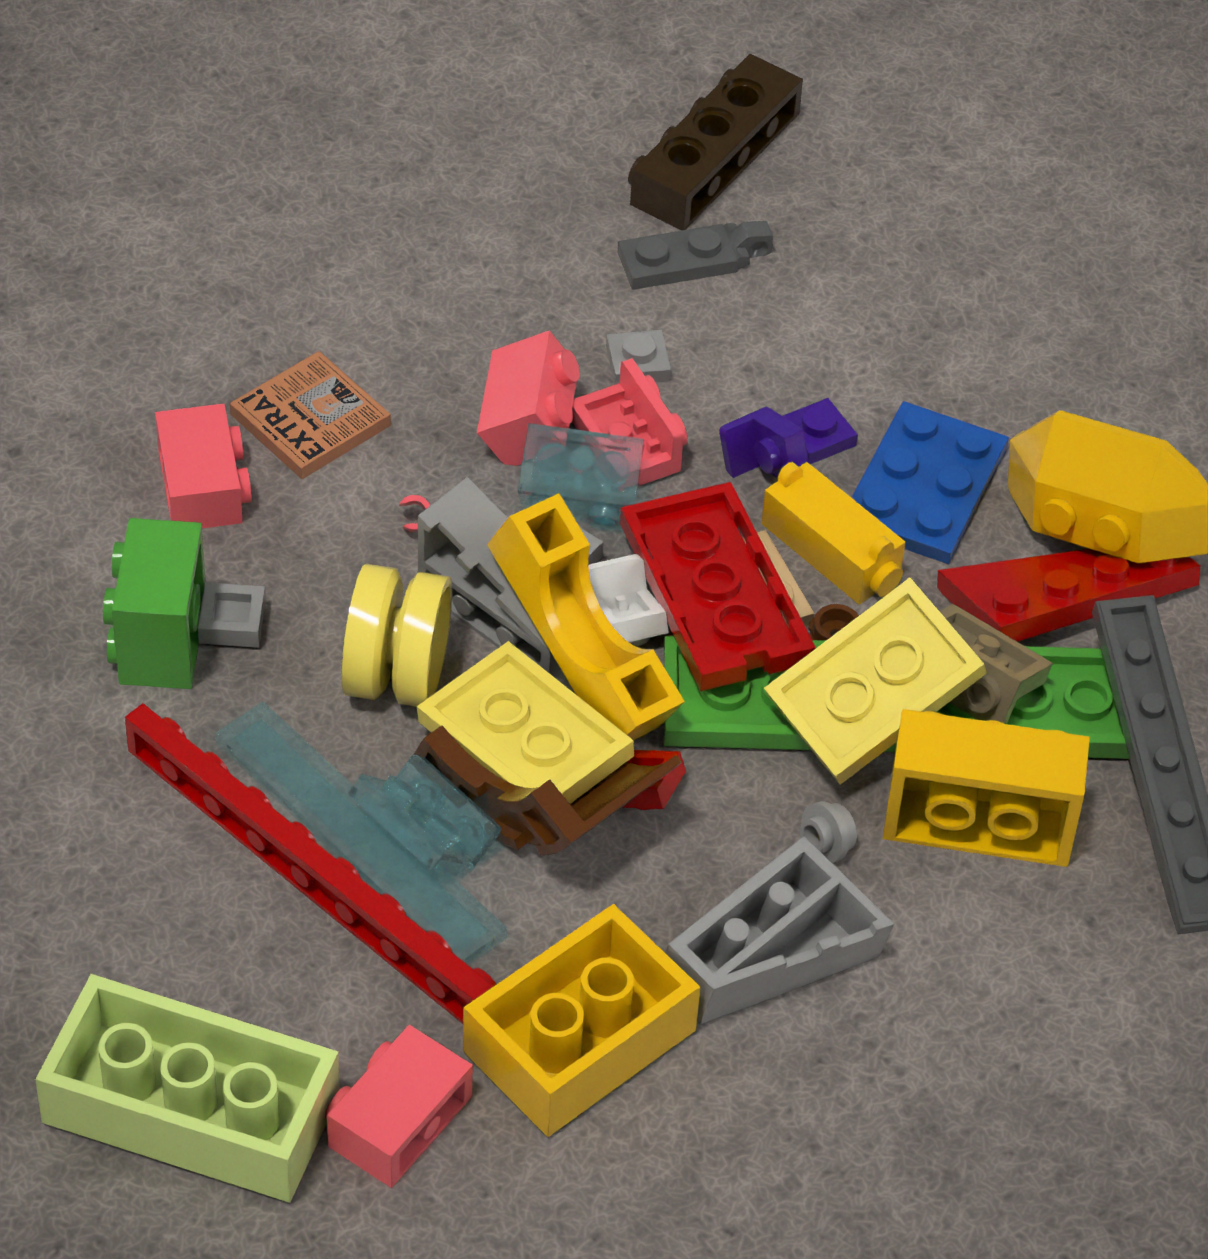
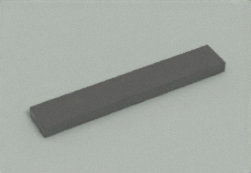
(1159, 752)

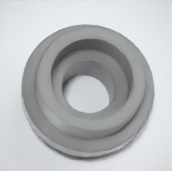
(829, 829)

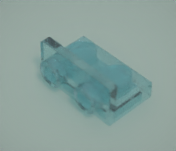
(586, 468)
(428, 816)

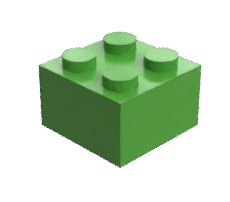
(156, 603)

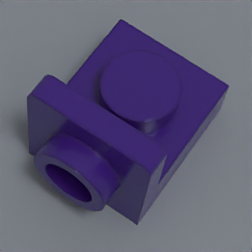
(762, 441)

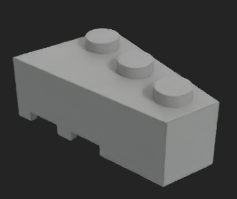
(454, 544)
(779, 933)

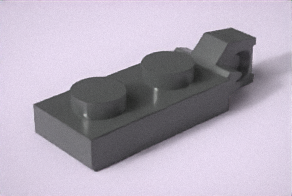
(693, 253)

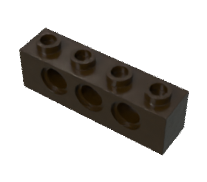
(715, 142)

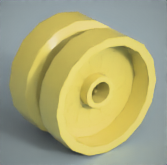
(396, 635)

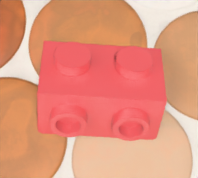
(635, 411)

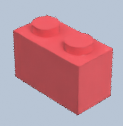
(526, 385)
(200, 465)
(398, 1105)

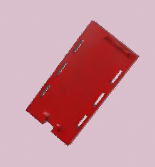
(713, 585)

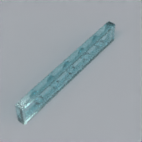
(319, 800)

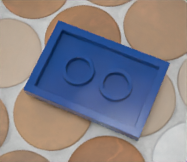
(929, 478)

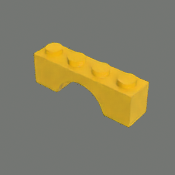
(549, 571)

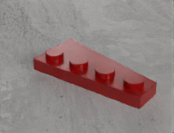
(1057, 589)

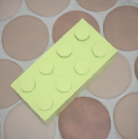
(188, 1087)

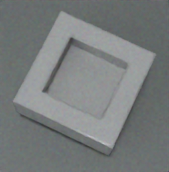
(645, 348)
(231, 614)

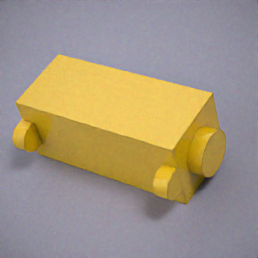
(833, 532)

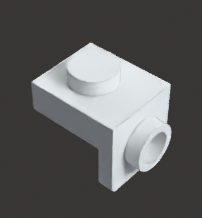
(625, 599)

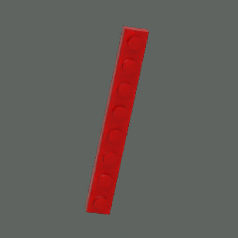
(296, 856)

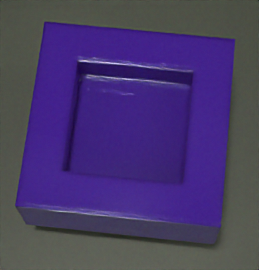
(824, 430)

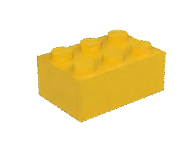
(986, 787)
(580, 1019)

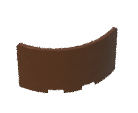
(540, 813)

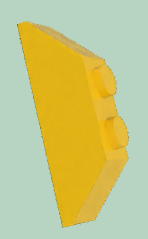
(1108, 489)

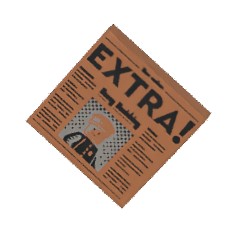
(310, 414)

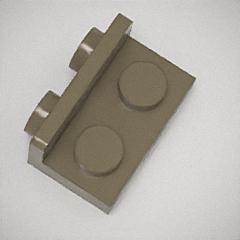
(1009, 666)

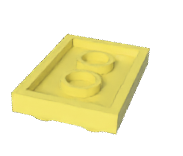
(855, 684)
(527, 725)

